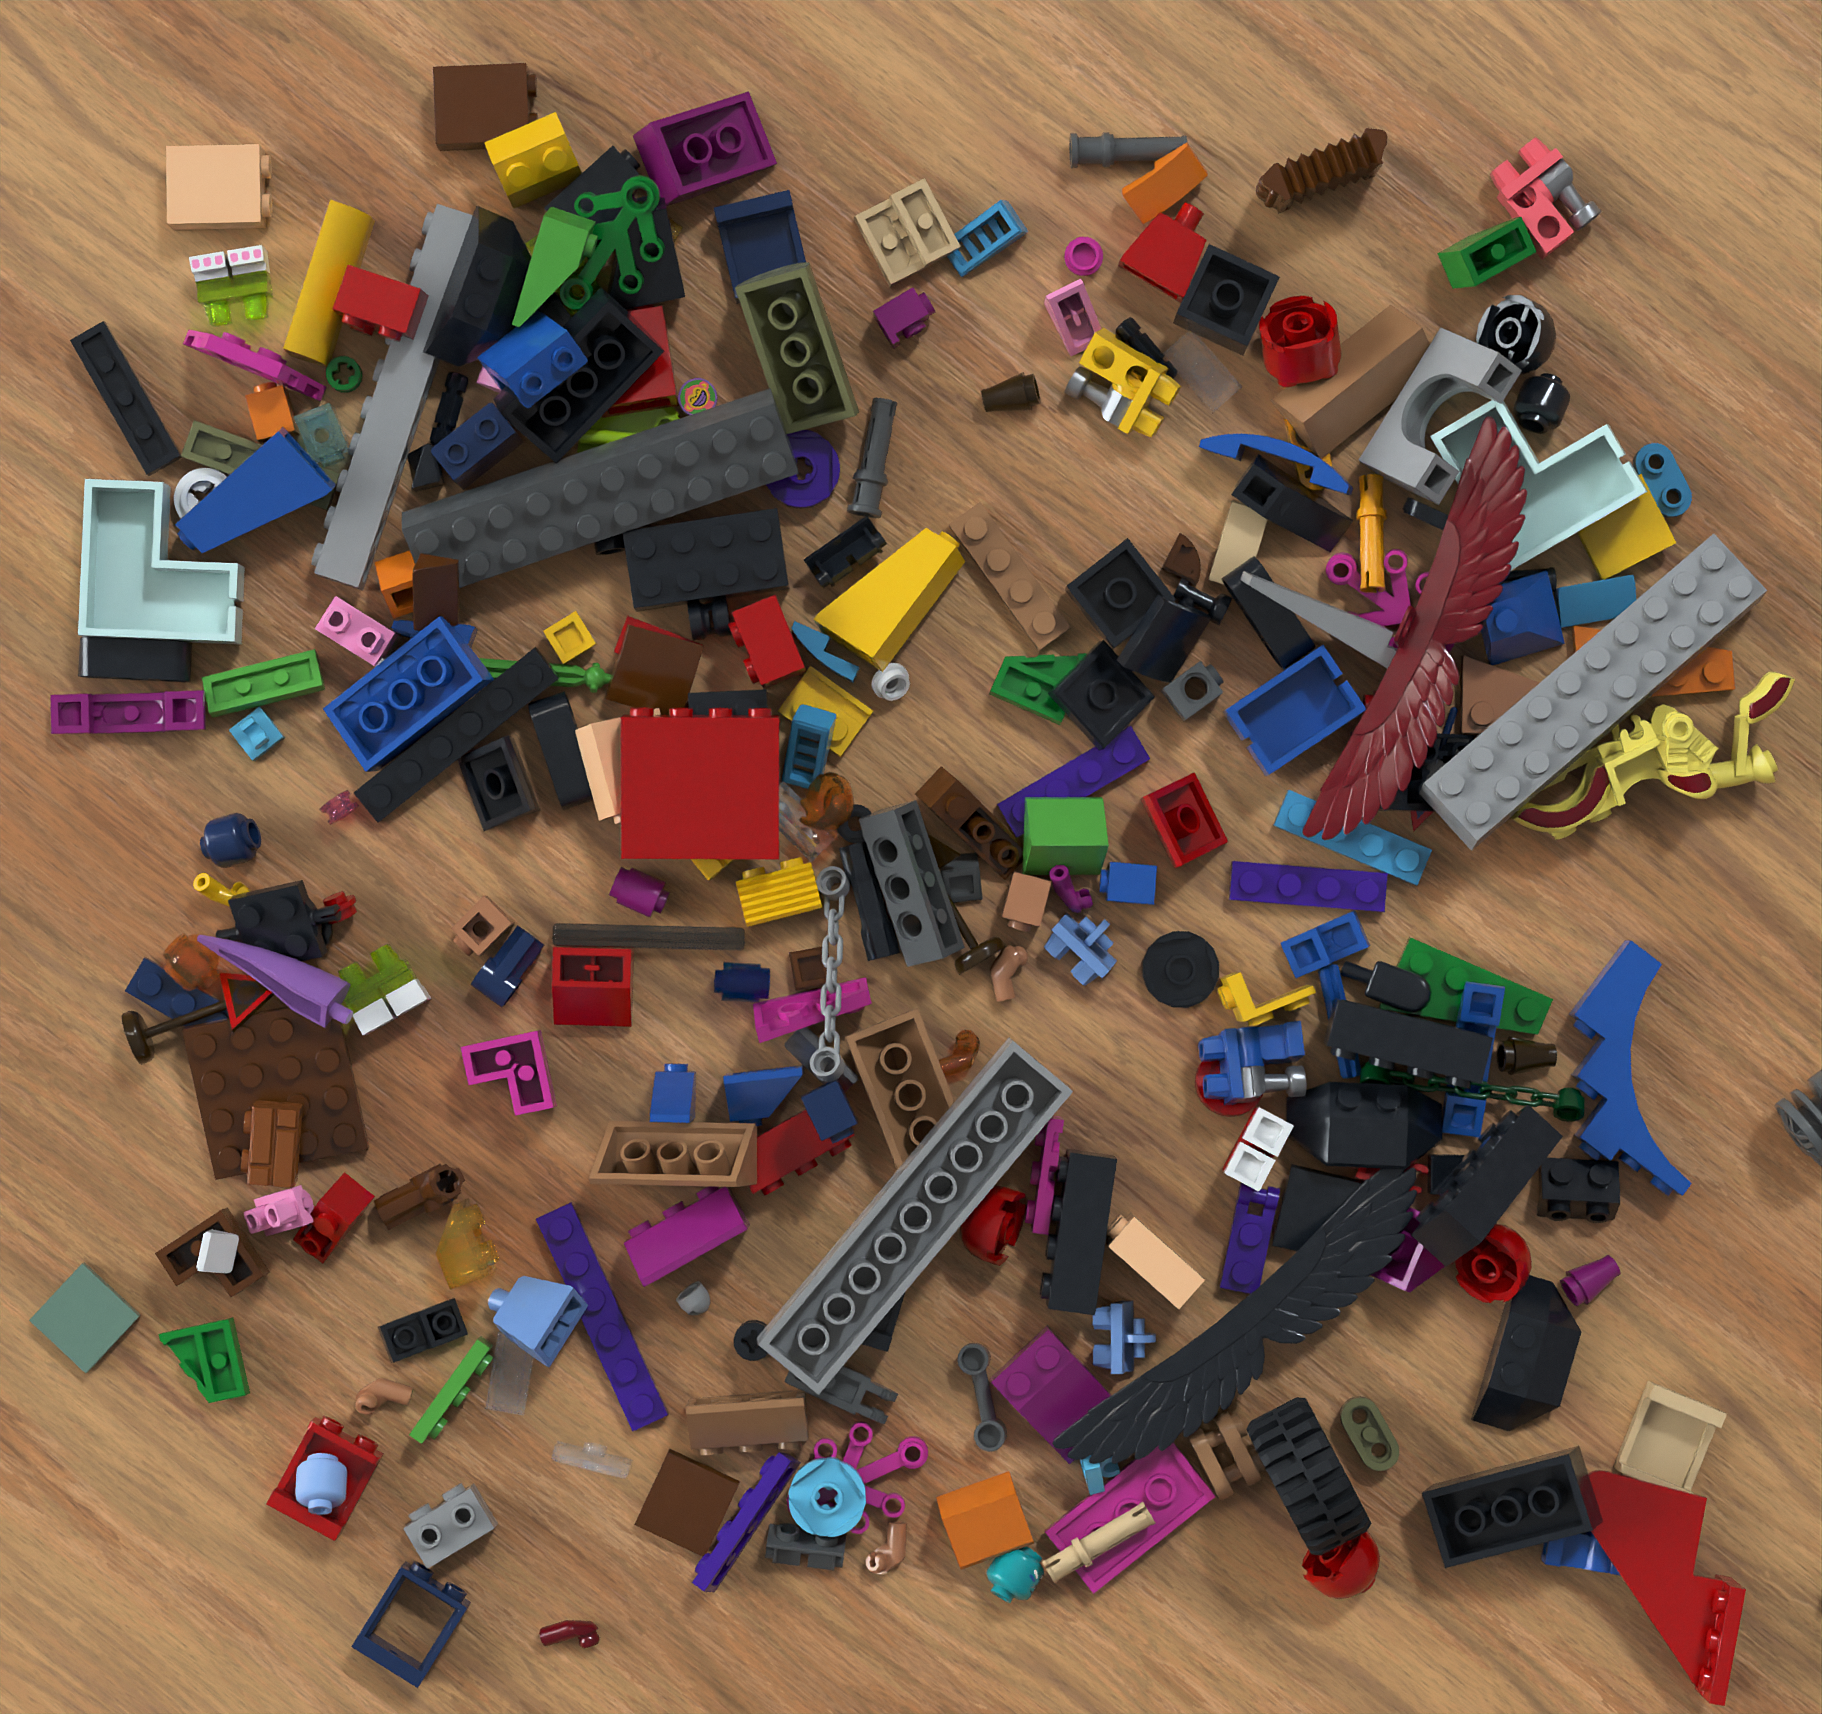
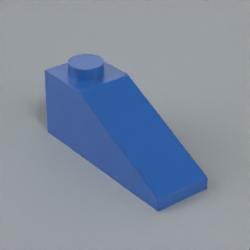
(674, 1094)

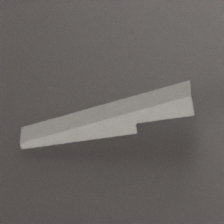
(1353, 630)

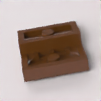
(653, 670)
(687, 1503)

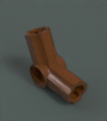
(423, 1193)

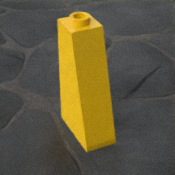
(892, 599)

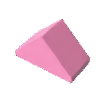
(1073, 316)

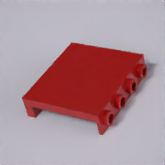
(700, 784)

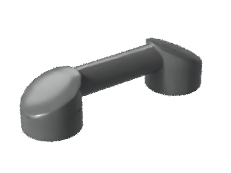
(991, 1432)

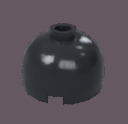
(1518, 331)

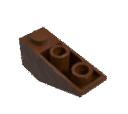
(972, 822)

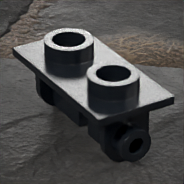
(853, 545)

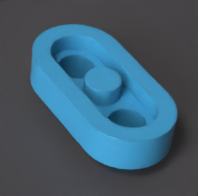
(1663, 479)

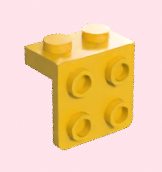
(1236, 996)

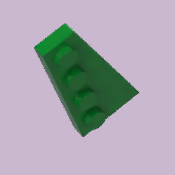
(1521, 1008)

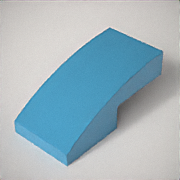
(816, 645)

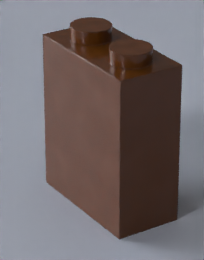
(481, 103)

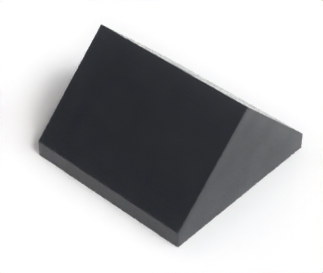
(498, 783)

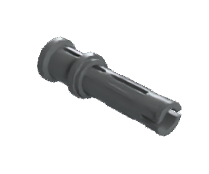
(1107, 149)
(871, 477)

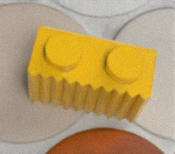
(778, 893)

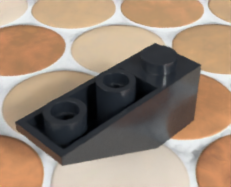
(1290, 504)

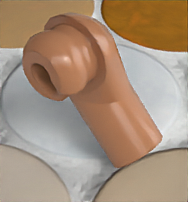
(891, 1552)

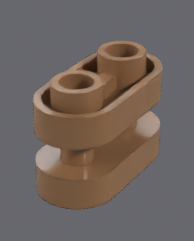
(1247, 1463)

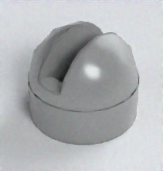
(694, 1299)

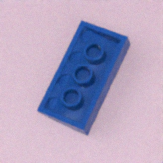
(407, 694)

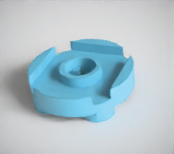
(823, 1519)

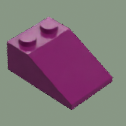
(704, 148)
(1049, 1386)

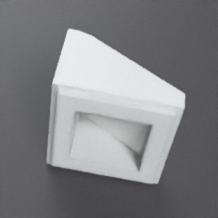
(217, 1252)

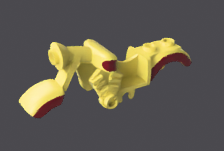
(1662, 750)

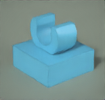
(256, 733)
(1094, 1472)

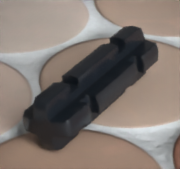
(1129, 331)
(449, 406)

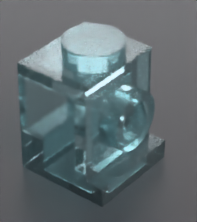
(323, 418)

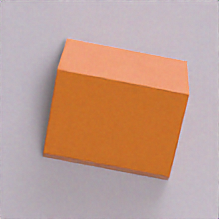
(984, 1520)

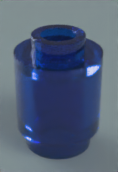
(742, 982)

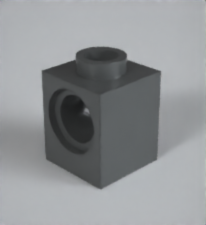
(1181, 702)

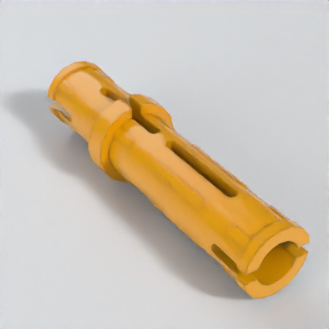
(1371, 519)

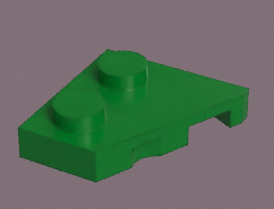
(1028, 680)
(211, 1357)

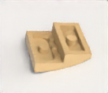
(907, 232)

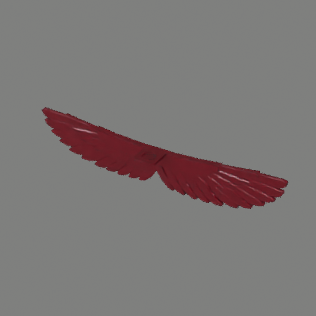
(1420, 677)

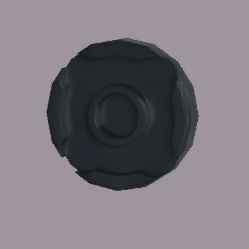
(1180, 969)

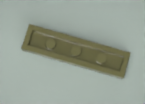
(227, 452)

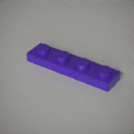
(1079, 776)
(1308, 886)
(736, 1534)

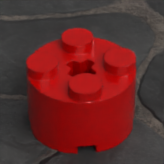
(1300, 341)

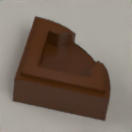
(1183, 560)

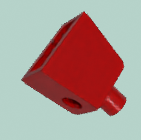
(1167, 252)

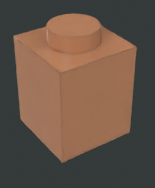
(1025, 901)

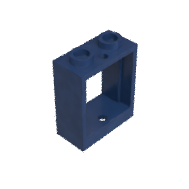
(389, 1655)

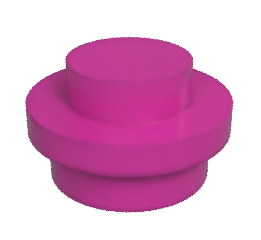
(1083, 256)

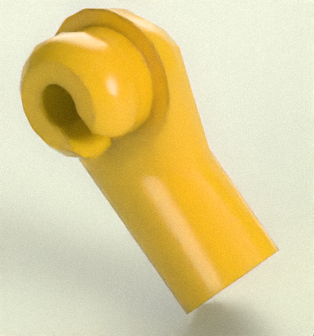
(215, 890)

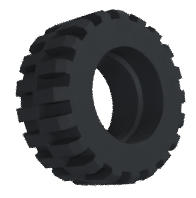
(1308, 1476)

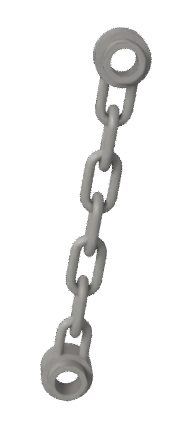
(827, 1055)

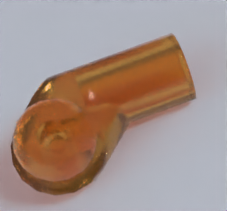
(962, 1055)

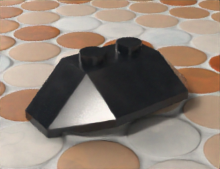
(480, 291)
(1365, 1124)
(1528, 1358)

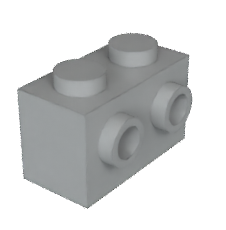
(449, 1525)

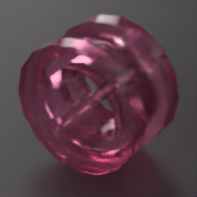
(339, 807)

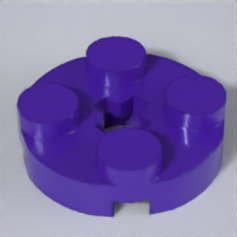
(816, 485)

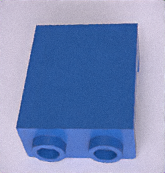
(533, 358)

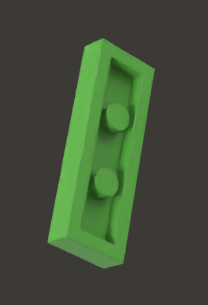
(263, 683)
(453, 1391)

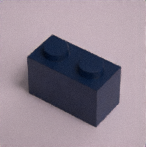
(830, 1111)

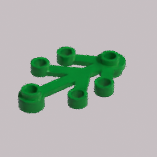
(616, 237)

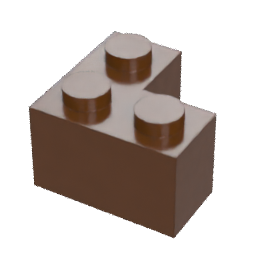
(182, 1255)

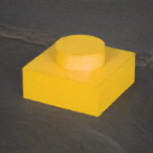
(569, 637)

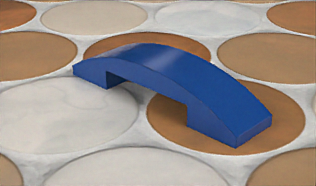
(1234, 445)
(1479, 1013)

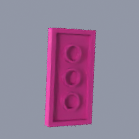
(1166, 1487)

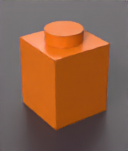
(271, 410)
(397, 582)

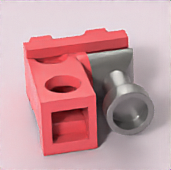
(1535, 191)

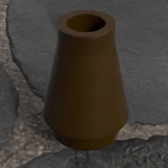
(1012, 394)
(1524, 1055)

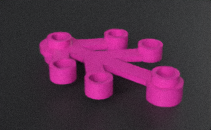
(1393, 607)
(872, 1470)

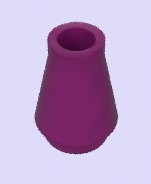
(1588, 1280)

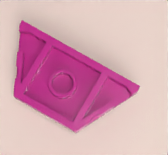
(263, 363)

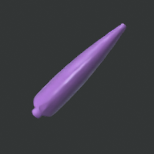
(297, 984)

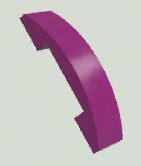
(128, 712)

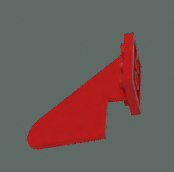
(1654, 1544)

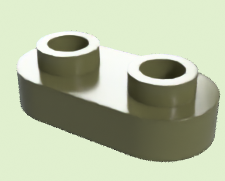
(1369, 1432)

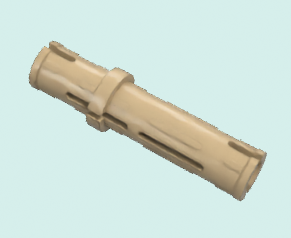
(1098, 1542)

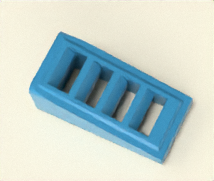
(1004, 240)
(811, 724)

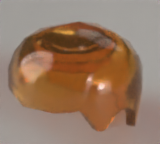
(827, 802)

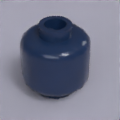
(230, 840)

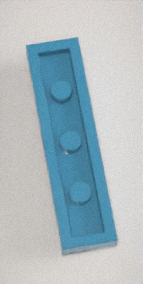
(1365, 844)

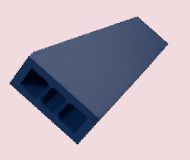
(260, 490)

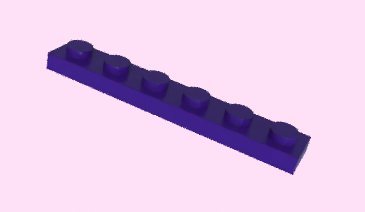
(603, 1317)

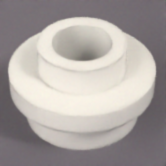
(891, 683)

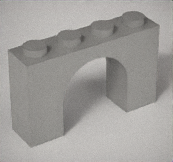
(1445, 369)

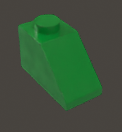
(1486, 253)

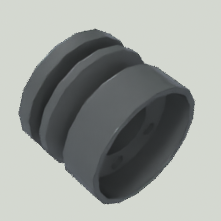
(1805, 1123)

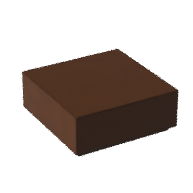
(808, 968)

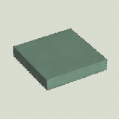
(85, 1317)

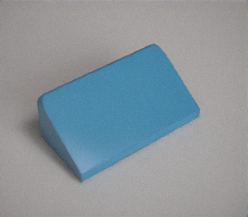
(1594, 600)

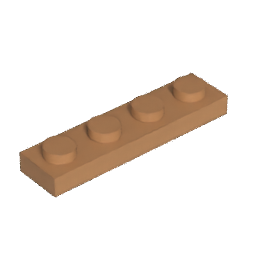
(1009, 576)

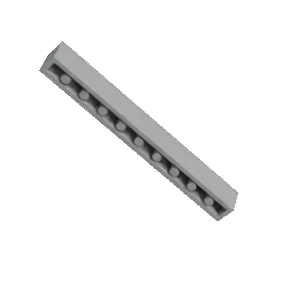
(389, 417)

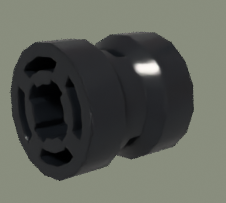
(700, 618)

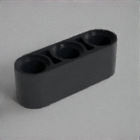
(1272, 622)
(135, 659)
(557, 737)

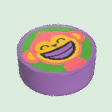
(697, 396)

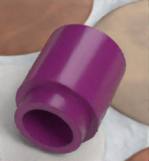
(639, 891)

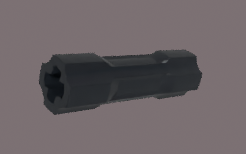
(876, 927)

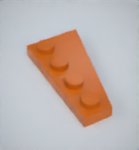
(1706, 673)

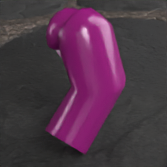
(1065, 890)

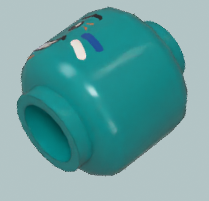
(1015, 1574)

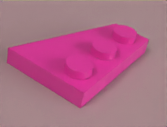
(802, 1009)
(1042, 1175)

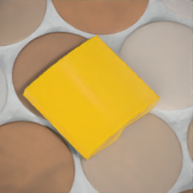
(1626, 535)

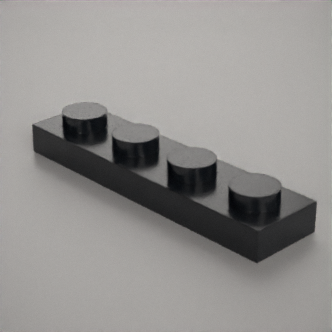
(126, 398)

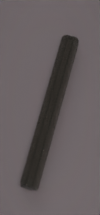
(648, 936)

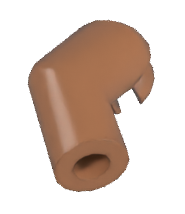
(1003, 969)
(380, 1392)

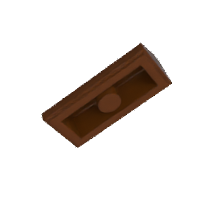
(435, 590)

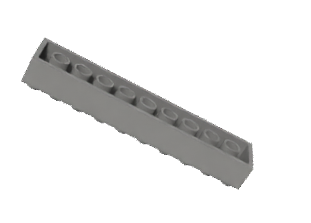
(1592, 692)
(913, 1216)

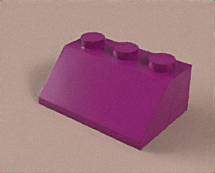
(685, 1233)

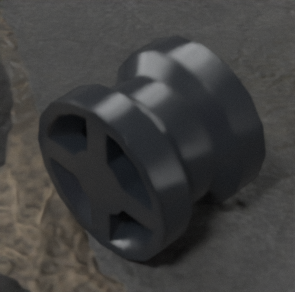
(749, 1332)

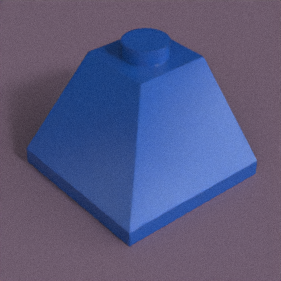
(1522, 620)
(759, 1092)

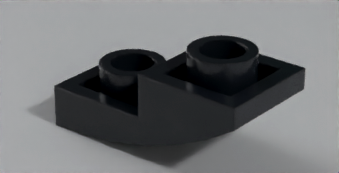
(422, 1330)

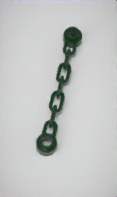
(1567, 1104)

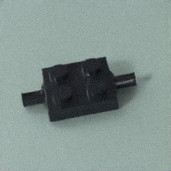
(280, 921)

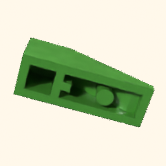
(558, 252)

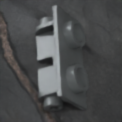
(789, 1541)

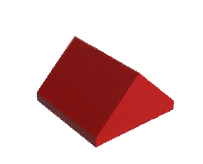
(1184, 820)

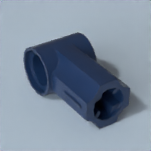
(503, 973)

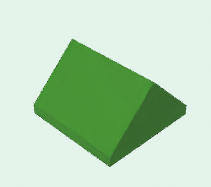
(1064, 833)

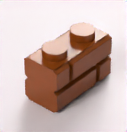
(273, 1143)

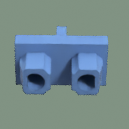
(1087, 942)
(1127, 1337)

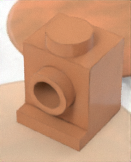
(492, 915)

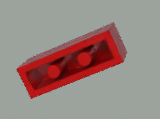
(790, 1148)

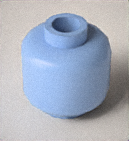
(321, 1483)

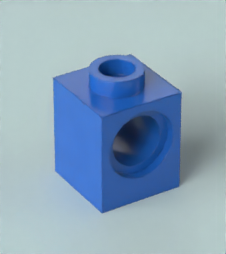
(1129, 883)

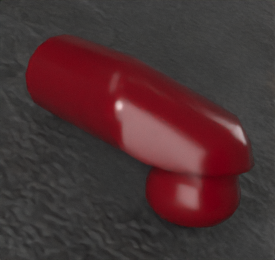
(568, 1630)

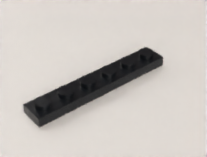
(456, 734)

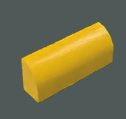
(314, 322)

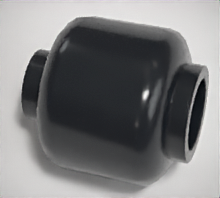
(1541, 403)

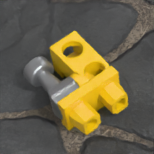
(1133, 386)

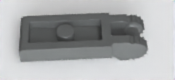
(847, 1392)

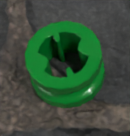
(334, 367)

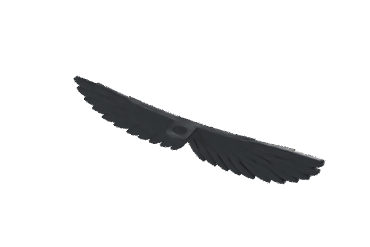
(1227, 1355)

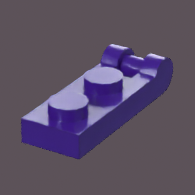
(1249, 1239)

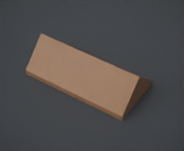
(1368, 379)
(901, 1080)
(677, 1154)

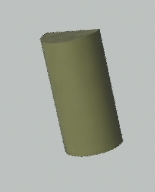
(797, 347)

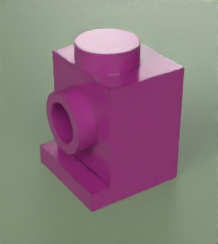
(903, 316)

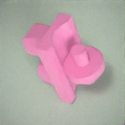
(280, 1211)

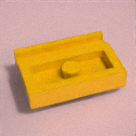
(822, 693)

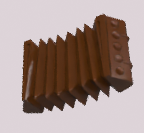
(1322, 169)

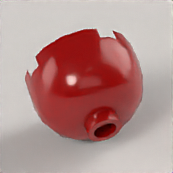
(994, 1225)
(1495, 1266)
(1345, 1569)

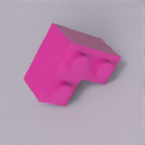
(519, 1059)

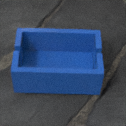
(1294, 710)

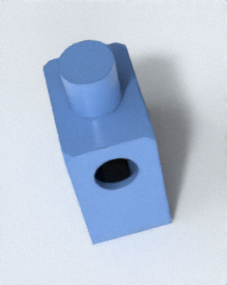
(537, 1315)

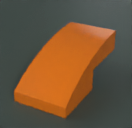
(1166, 184)

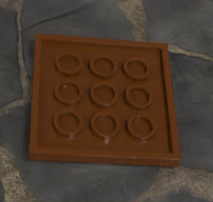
(279, 1060)

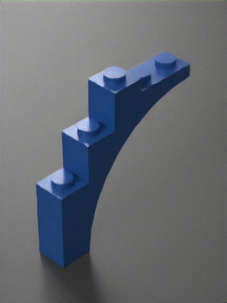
(1616, 1123)

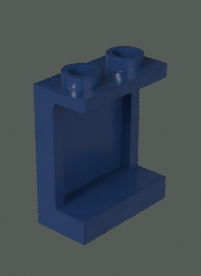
(759, 236)
(476, 446)

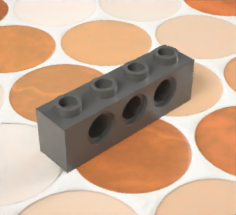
(911, 883)

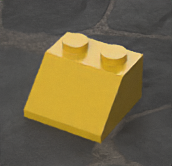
(533, 160)

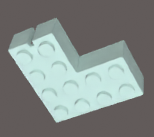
(1563, 490)
(132, 585)

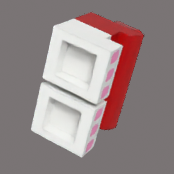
(1255, 1148)

